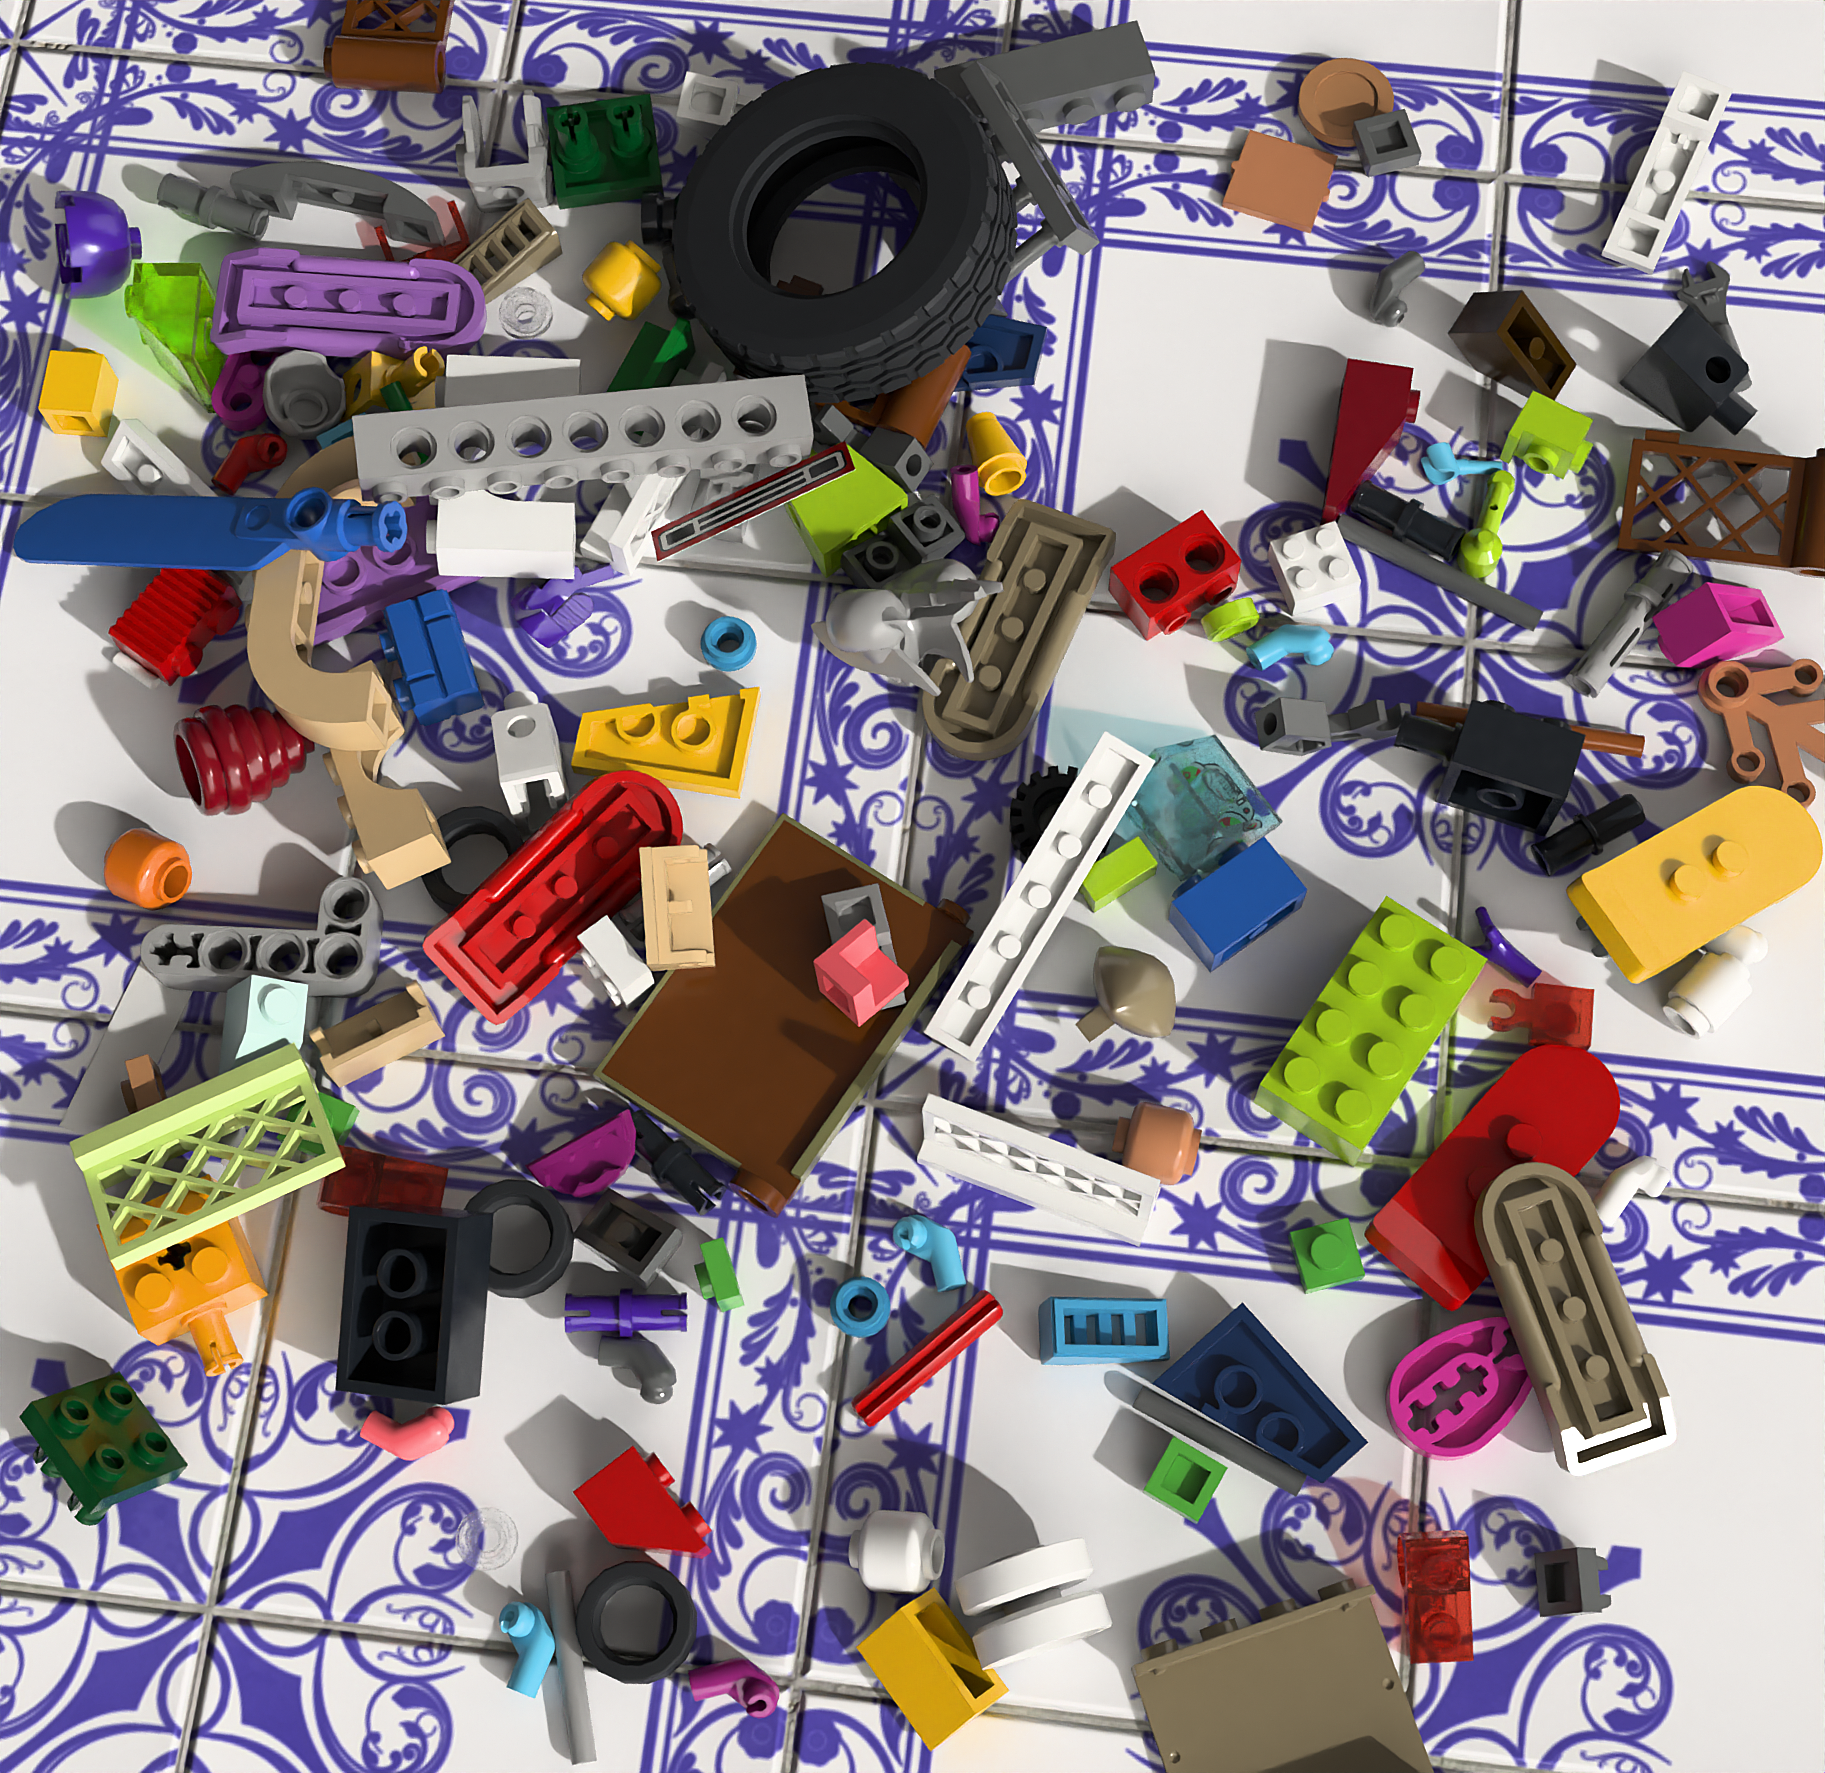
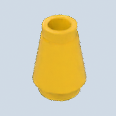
(994, 455)

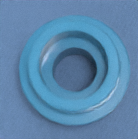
(728, 629)
(860, 1288)

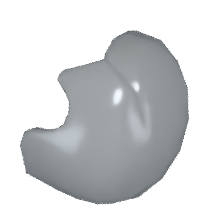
(303, 394)

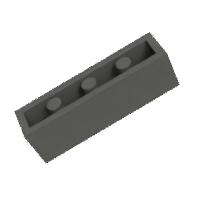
(1069, 77)

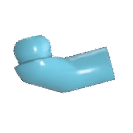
(1289, 639)
(934, 1244)
(532, 1642)

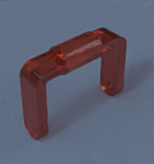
(445, 253)

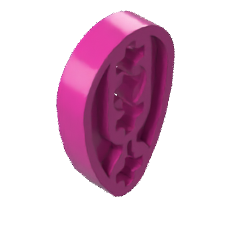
(1435, 1363)

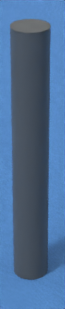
(1219, 1441)

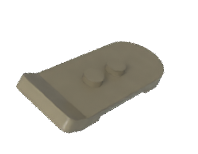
(1018, 635)
(1571, 1319)

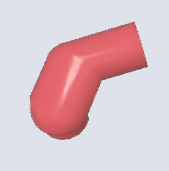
(410, 1439)

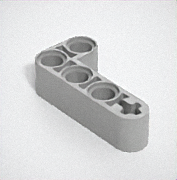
(267, 946)

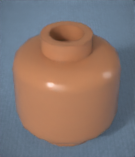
(1158, 1142)

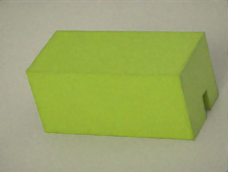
(1118, 874)

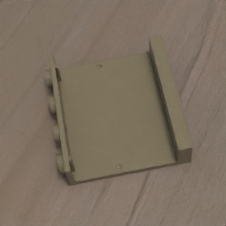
(1284, 1694)

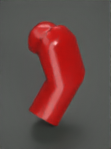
(249, 456)

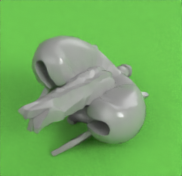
(905, 620)

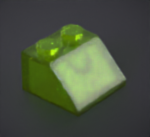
(174, 317)

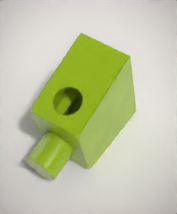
(845, 512)

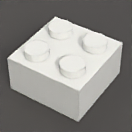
(1313, 568)
(620, 967)

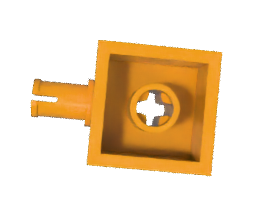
(214, 1282)

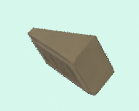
(508, 231)

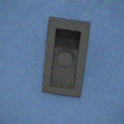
(629, 1237)

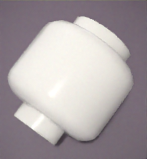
(897, 1552)

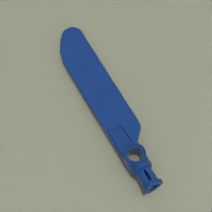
(205, 530)

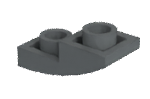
(911, 538)

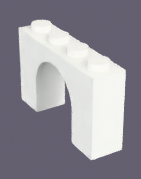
(489, 533)

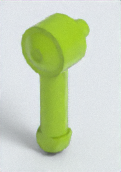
(1482, 547)

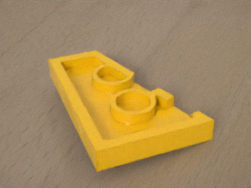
(683, 744)

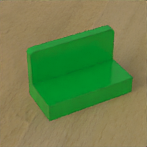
(655, 358)

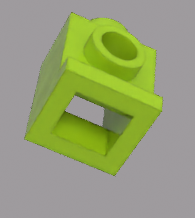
(1549, 437)

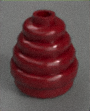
(236, 756)

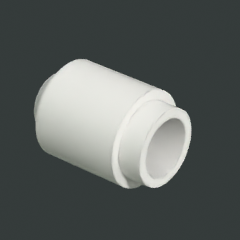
(1708, 994)

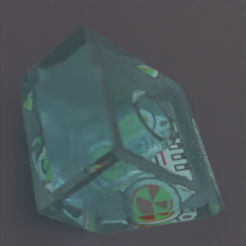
(1198, 806)

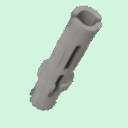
(1630, 622)

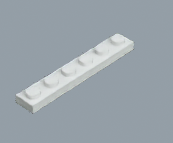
(1039, 896)

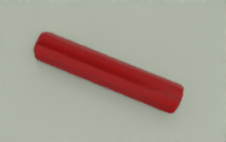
(927, 1358)

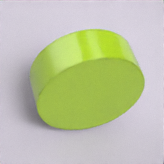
(1230, 619)

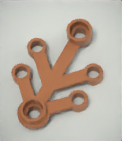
(1785, 725)

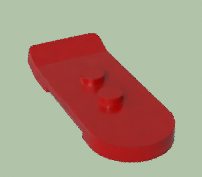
(562, 880)
(1546, 1109)

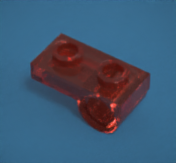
(380, 1178)
(1436, 1595)

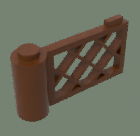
(390, 54)
(907, 410)
(1800, 531)

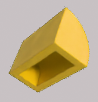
(931, 1668)

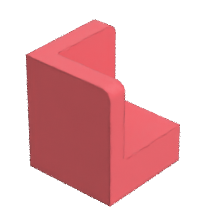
(858, 974)

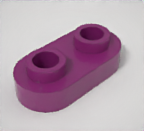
(242, 383)

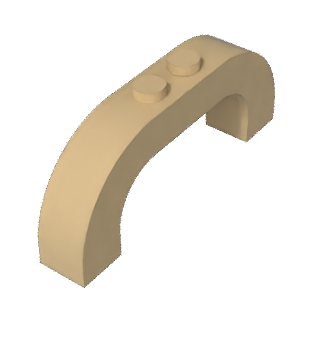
(328, 708)

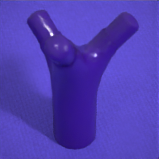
(1503, 953)

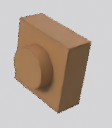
(144, 1084)

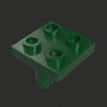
(604, 151)
(101, 1445)

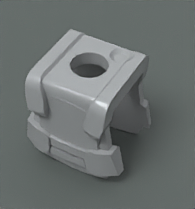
(530, 179)

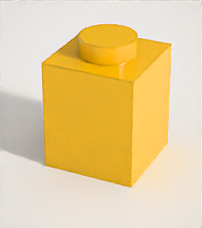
(78, 393)

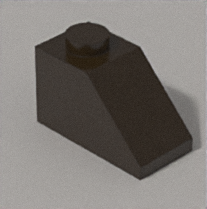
(1512, 343)

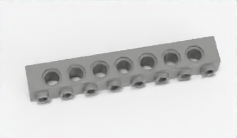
(555, 422)

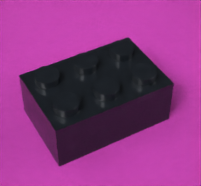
(414, 1302)

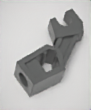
(891, 452)
(1304, 726)

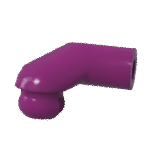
(966, 506)
(741, 1681)

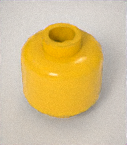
(621, 281)

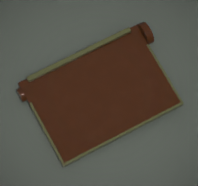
(751, 1048)

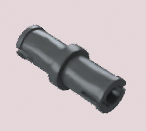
(213, 207)

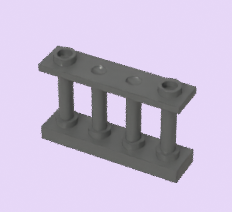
(1038, 177)

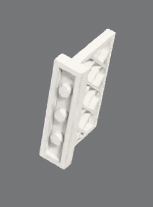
(1037, 1170)

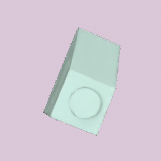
(261, 1018)

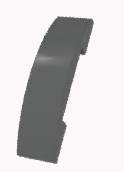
(340, 188)

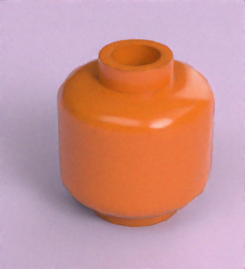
(147, 869)

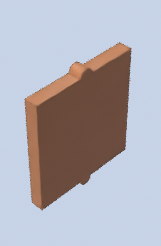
(1280, 181)

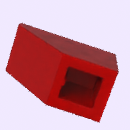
(638, 1512)

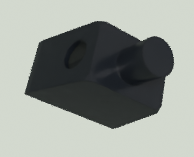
(1692, 376)

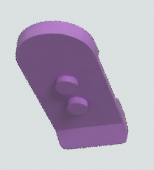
(345, 305)

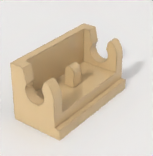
(677, 907)
(377, 1035)

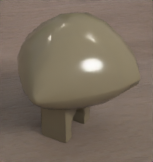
(1131, 992)

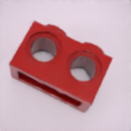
(1165, 567)

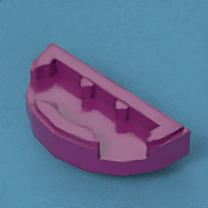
(590, 1160)

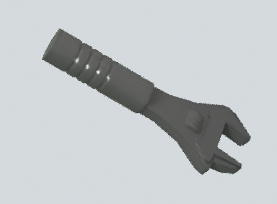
(1710, 303)

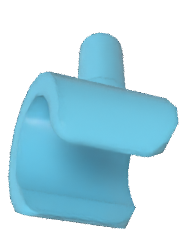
(1443, 467)

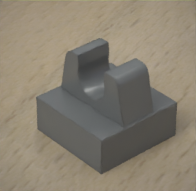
(1386, 143)
(1570, 1582)

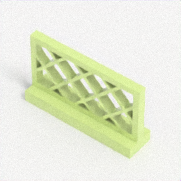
(196, 1123)

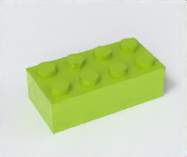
(1369, 1031)

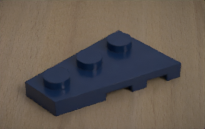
(1002, 355)
(1262, 1394)

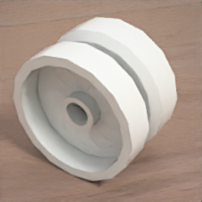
(1029, 1593)

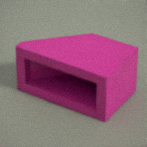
(1715, 625)

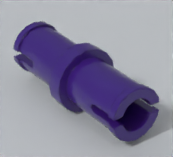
(626, 1312)

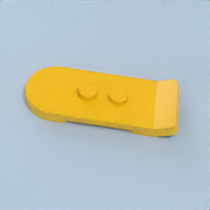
(1698, 879)

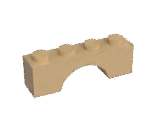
(393, 825)

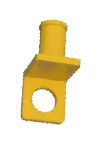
(379, 370)

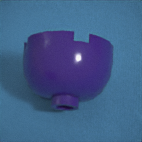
(94, 244)

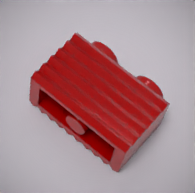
(176, 621)

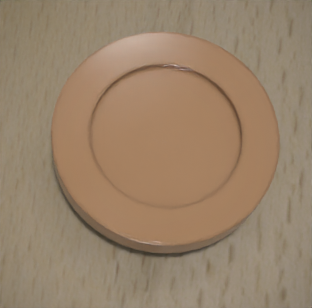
(1338, 95)

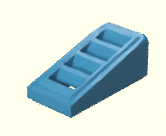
(1052, 1334)

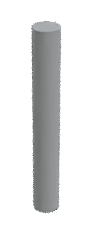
(570, 1668)

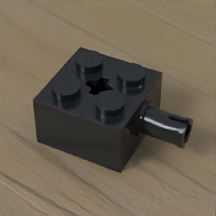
(1499, 762)

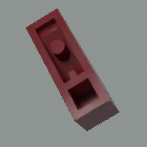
(1368, 426)

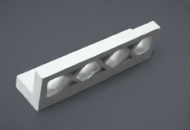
(639, 505)

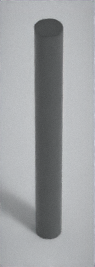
(1439, 573)

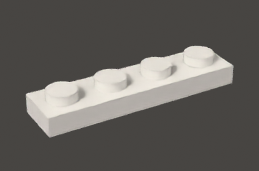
(153, 469)

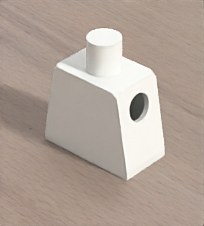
(528, 752)

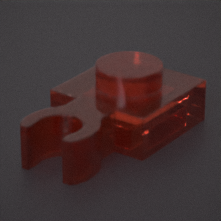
(1552, 1014)

